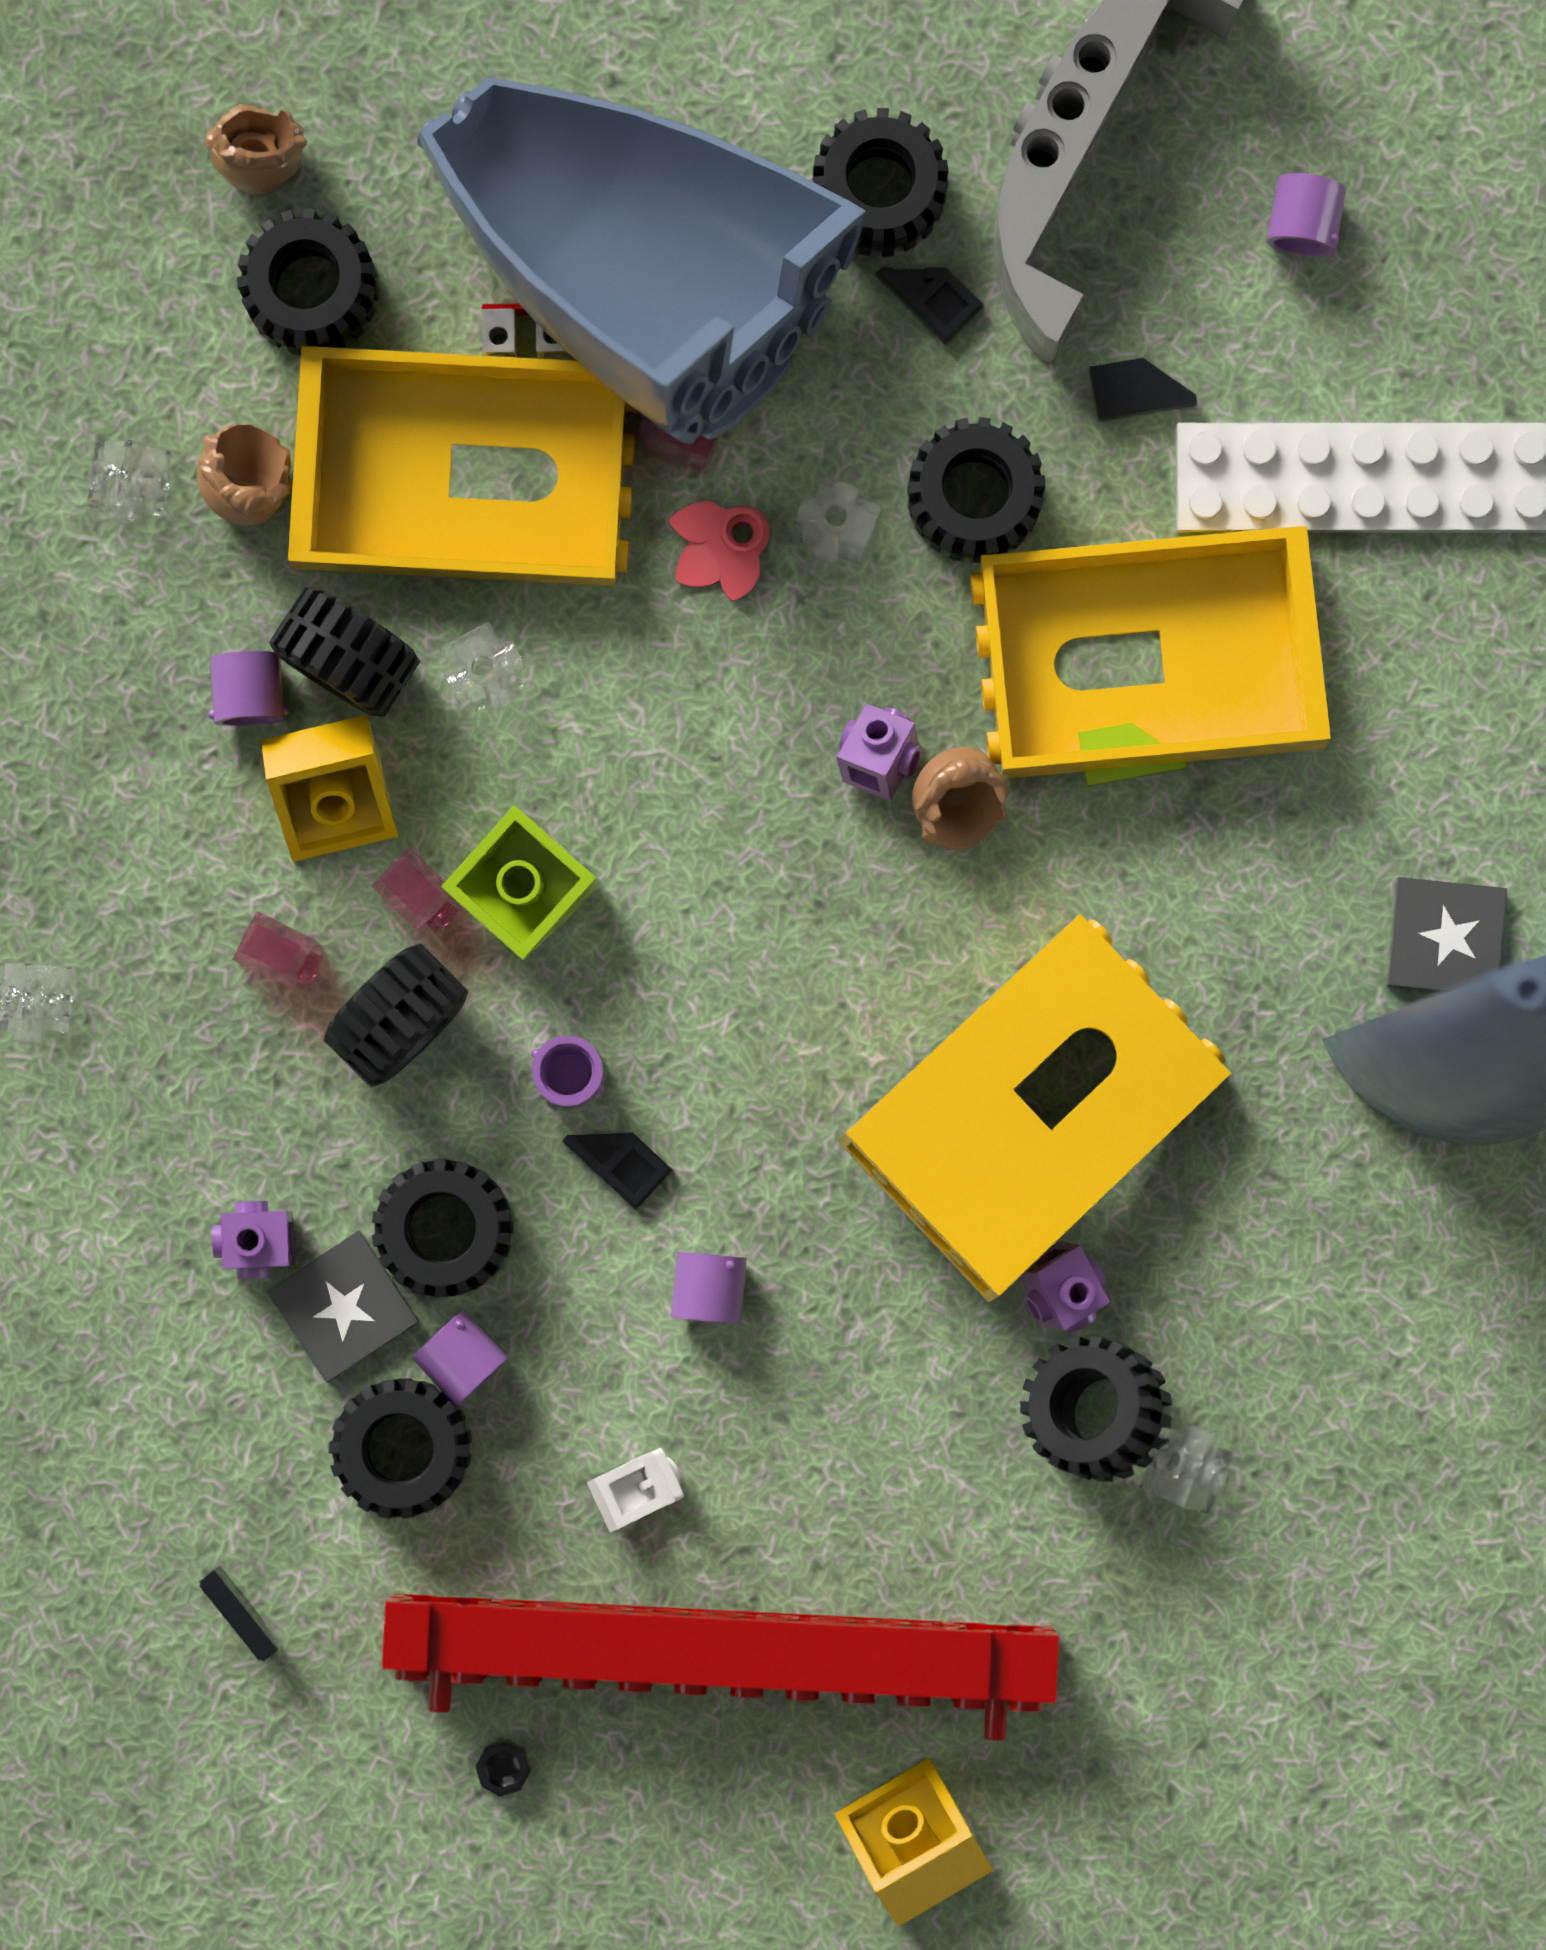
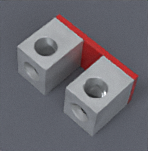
(503, 320)

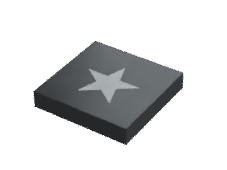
(1444, 933)
(343, 1306)

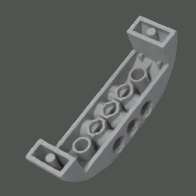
(1032, 197)

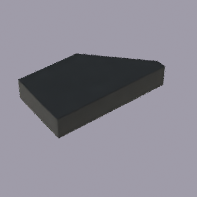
(933, 298)
(1135, 389)
(622, 1163)
(238, 1613)

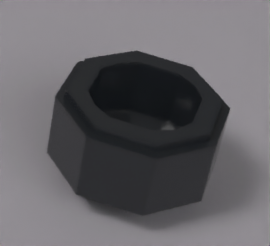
(503, 1767)

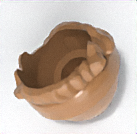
(256, 148)
(244, 474)
(959, 798)

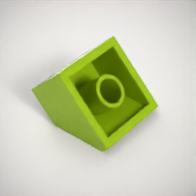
(520, 883)

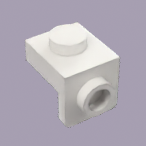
(636, 1489)

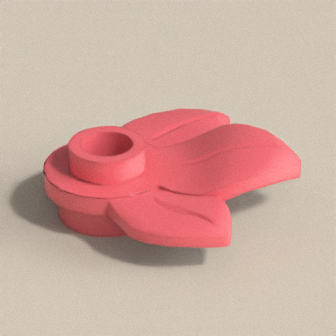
(714, 552)

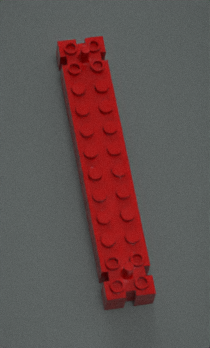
(701, 1648)

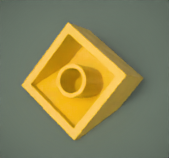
(328, 788)
(913, 1842)

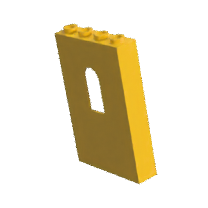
(379, 467)
(1232, 641)
(979, 1161)

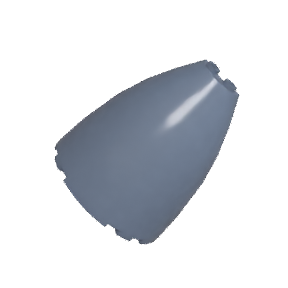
(644, 245)
(1459, 1061)

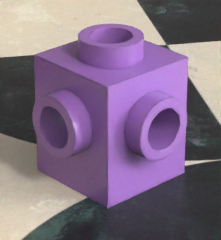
(878, 751)
(274, 1245)
(1064, 1288)

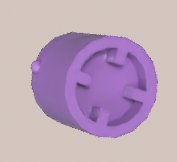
(1306, 214)
(246, 689)
(568, 1071)
(708, 1287)
(460, 1358)

